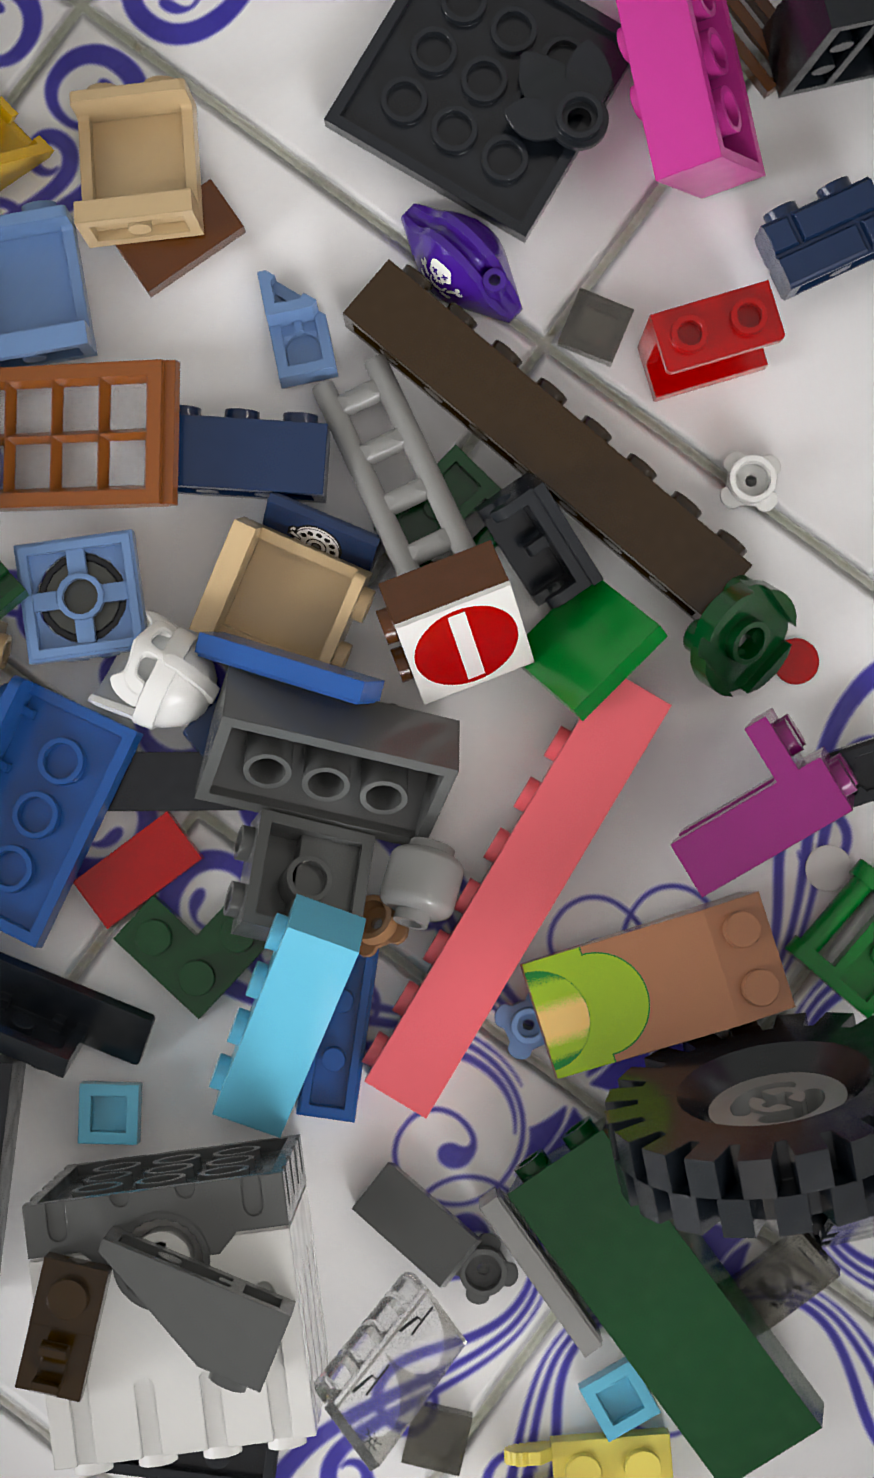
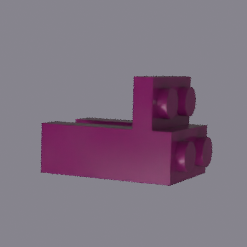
(774, 814)

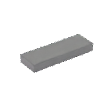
(541, 1271)

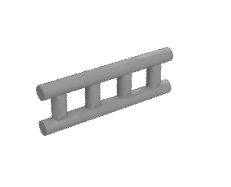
(405, 436)

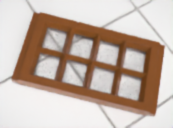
(89, 435)

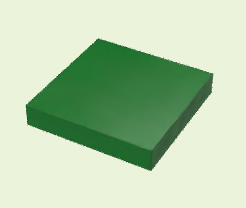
(590, 647)

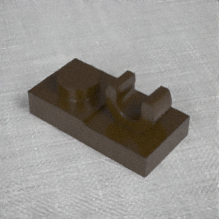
(63, 1326)

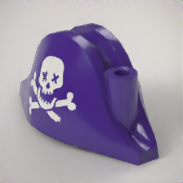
(462, 261)

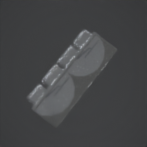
(389, 1368)

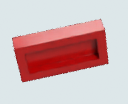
(138, 870)

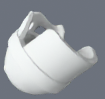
(159, 678)

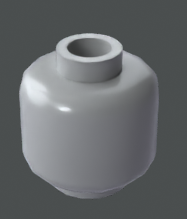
(422, 882)

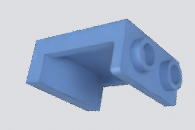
(42, 288)

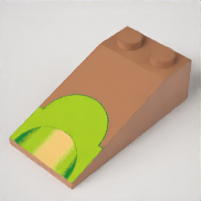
(658, 984)

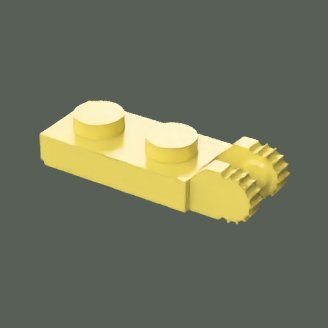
(590, 1455)

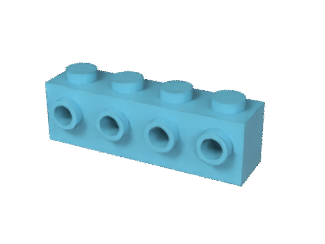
(288, 1016)

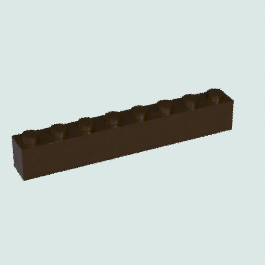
(540, 436)

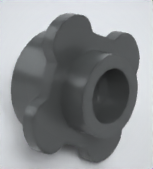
(501, 1272)

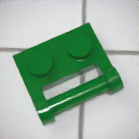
(853, 970)

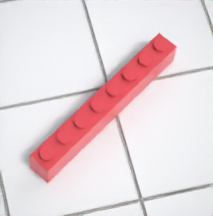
(513, 897)

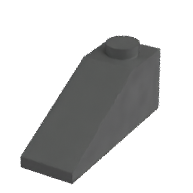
(209, 1313)

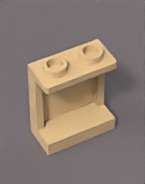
(138, 162)
(284, 594)

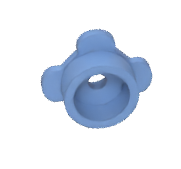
(512, 1019)

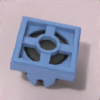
(81, 596)

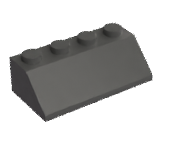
(328, 758)

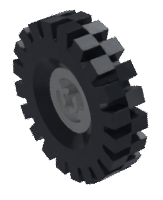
(750, 1127)

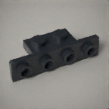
(52, 1017)

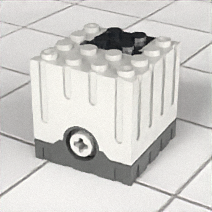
(223, 1206)

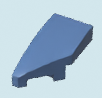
(297, 334)

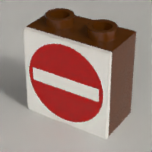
(454, 623)

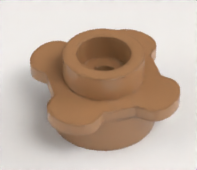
(387, 933)

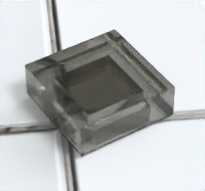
(595, 327)
(437, 1438)

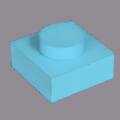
(110, 1112)
(618, 1399)

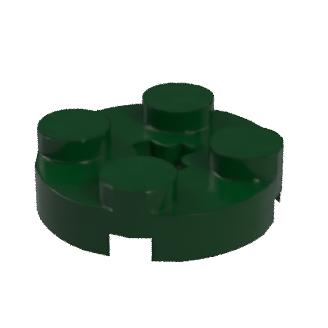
(741, 609)

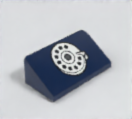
(322, 531)

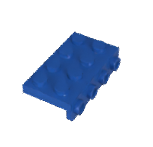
(55, 789)

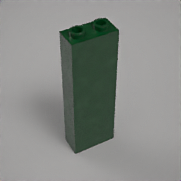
(667, 1308)

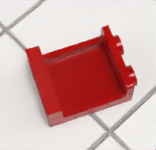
(709, 340)

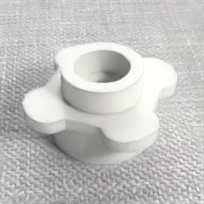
(764, 471)

